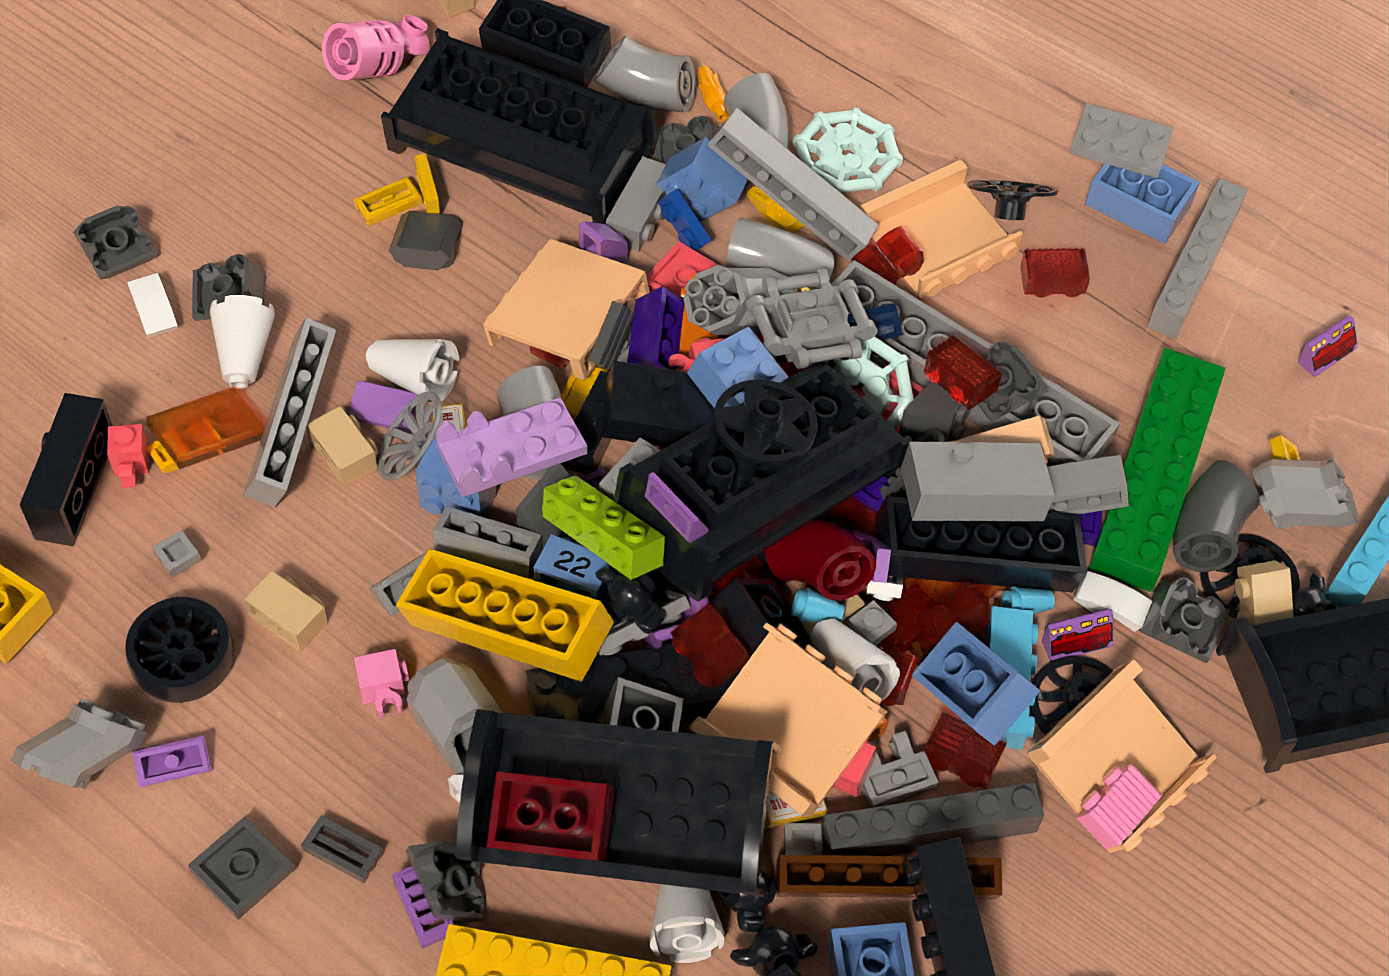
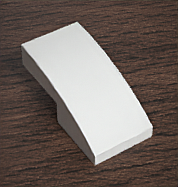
(152, 305)
(1103, 593)

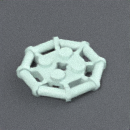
(851, 138)
(876, 379)

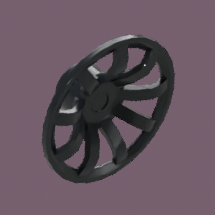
(1010, 203)
(1251, 556)
(1074, 690)

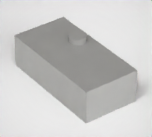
(976, 481)

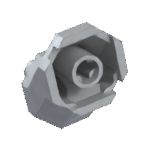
(719, 297)
(1305, 493)
(445, 704)
(80, 744)

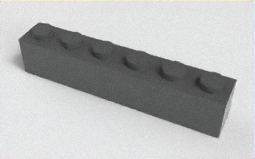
(906, 825)

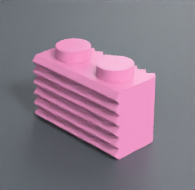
(1118, 805)

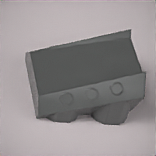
(675, 138)
(425, 240)
(115, 241)
(215, 282)
(1018, 381)
(1185, 619)
(447, 882)

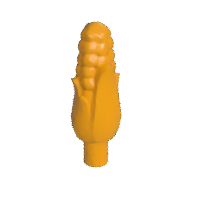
(712, 92)

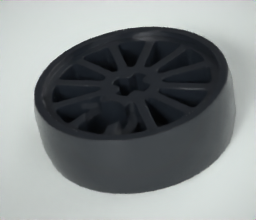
(194, 646)

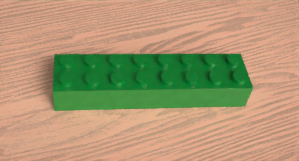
(1158, 470)

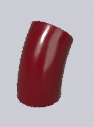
(823, 558)

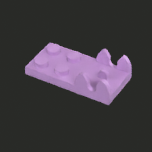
(508, 446)

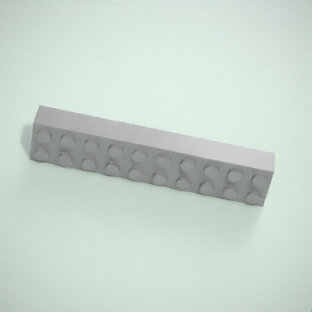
(1074, 426)

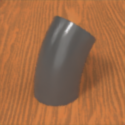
(1213, 517)

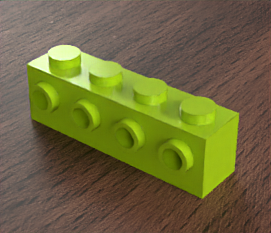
(603, 527)

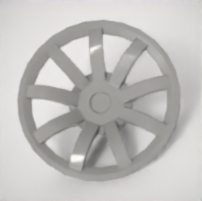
(417, 442)

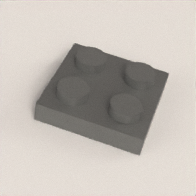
(241, 867)

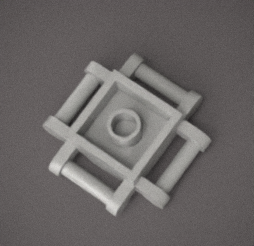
(813, 322)

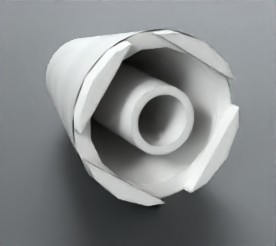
(240, 335)
(416, 364)
(856, 656)
(685, 924)

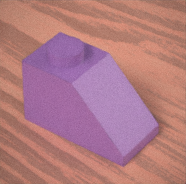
(603, 241)

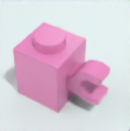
(382, 679)

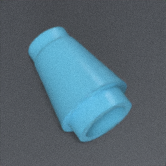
(1028, 599)
(813, 607)

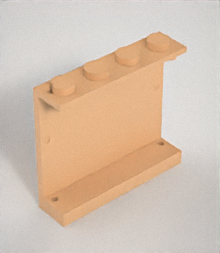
(948, 227)
(564, 302)
(802, 707)
(1119, 729)

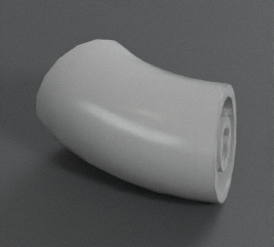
(648, 76)
(762, 103)
(770, 247)
(526, 389)

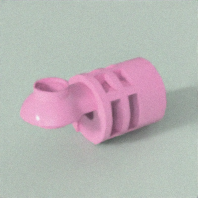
(372, 47)

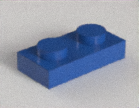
(680, 215)

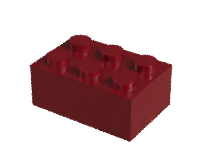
(551, 816)

